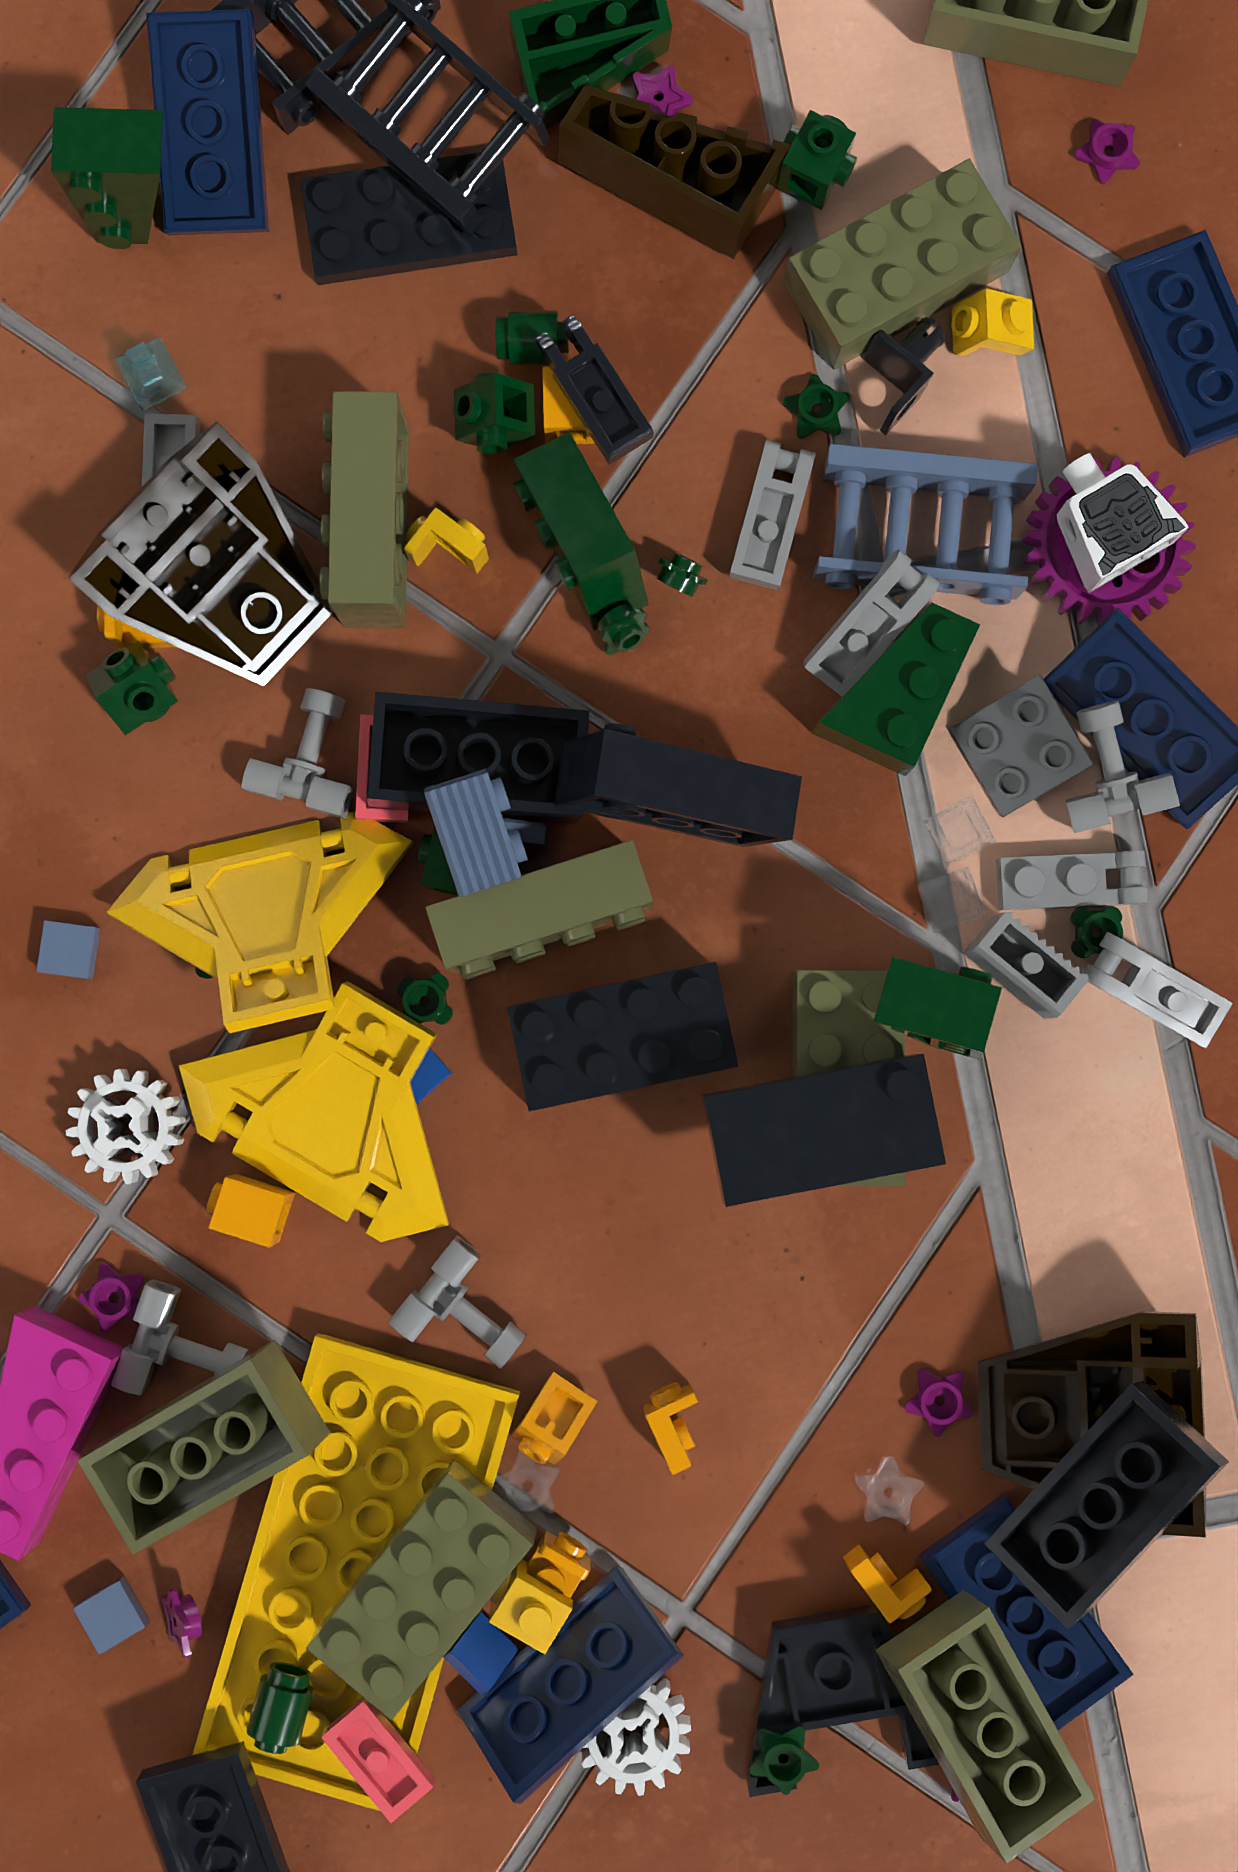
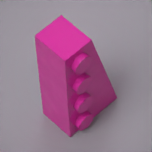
(48, 1406)

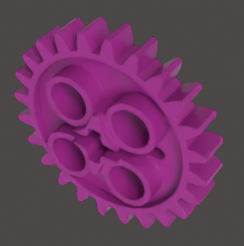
(1059, 570)

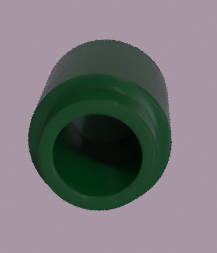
(517, 334)
(280, 1707)

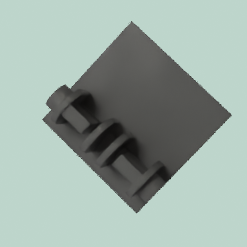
(1021, 746)

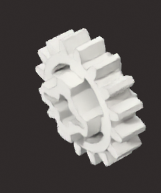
(110, 1142)
(651, 1748)

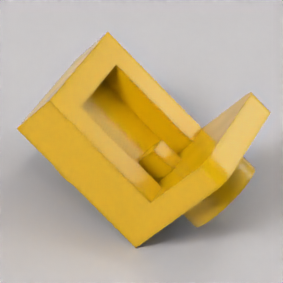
(993, 322)
(458, 539)
(529, 1609)

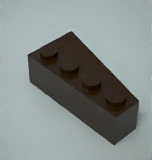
(672, 167)

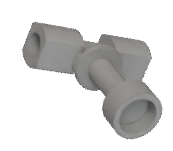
(300, 776)
(1118, 790)
(444, 1296)
(159, 1340)

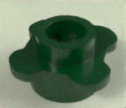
(681, 574)
(623, 628)
(1085, 921)
(435, 989)

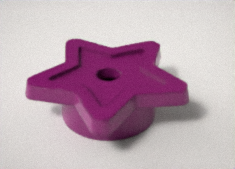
(664, 84)
(1113, 136)
(99, 1296)
(939, 1415)
(182, 1619)

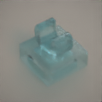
(150, 373)

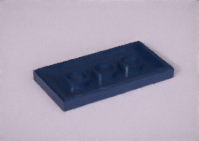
(211, 121)
(1186, 336)
(1164, 713)
(1065, 1666)
(560, 1700)

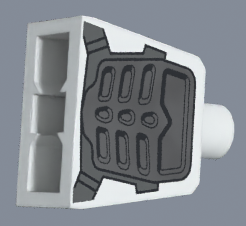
(1114, 521)

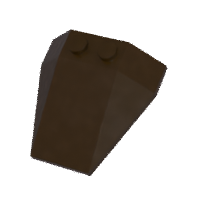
(208, 562)
(1055, 1390)

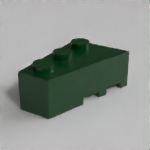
(584, 43)
(109, 169)
(580, 527)
(902, 693)
(939, 1006)

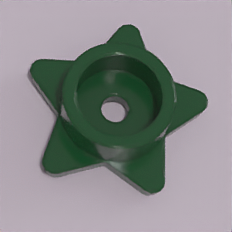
(817, 394)
(787, 1772)

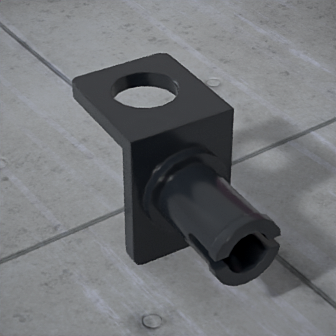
(904, 365)

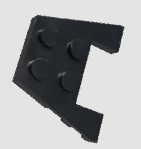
(826, 1675)

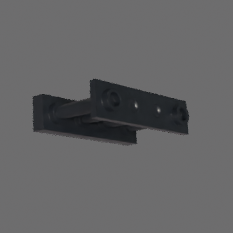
(295, 102)
(381, 128)

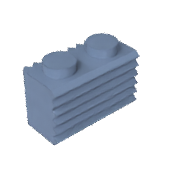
(474, 832)

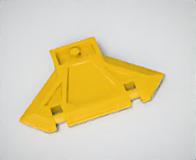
(264, 912)
(331, 1113)

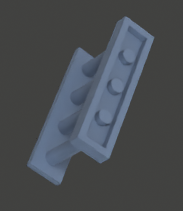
(953, 480)

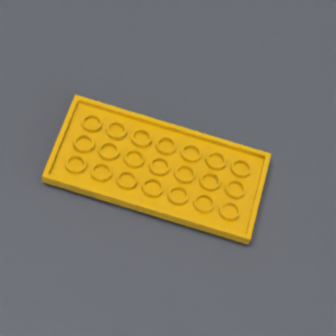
(325, 1521)

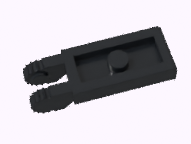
(596, 393)

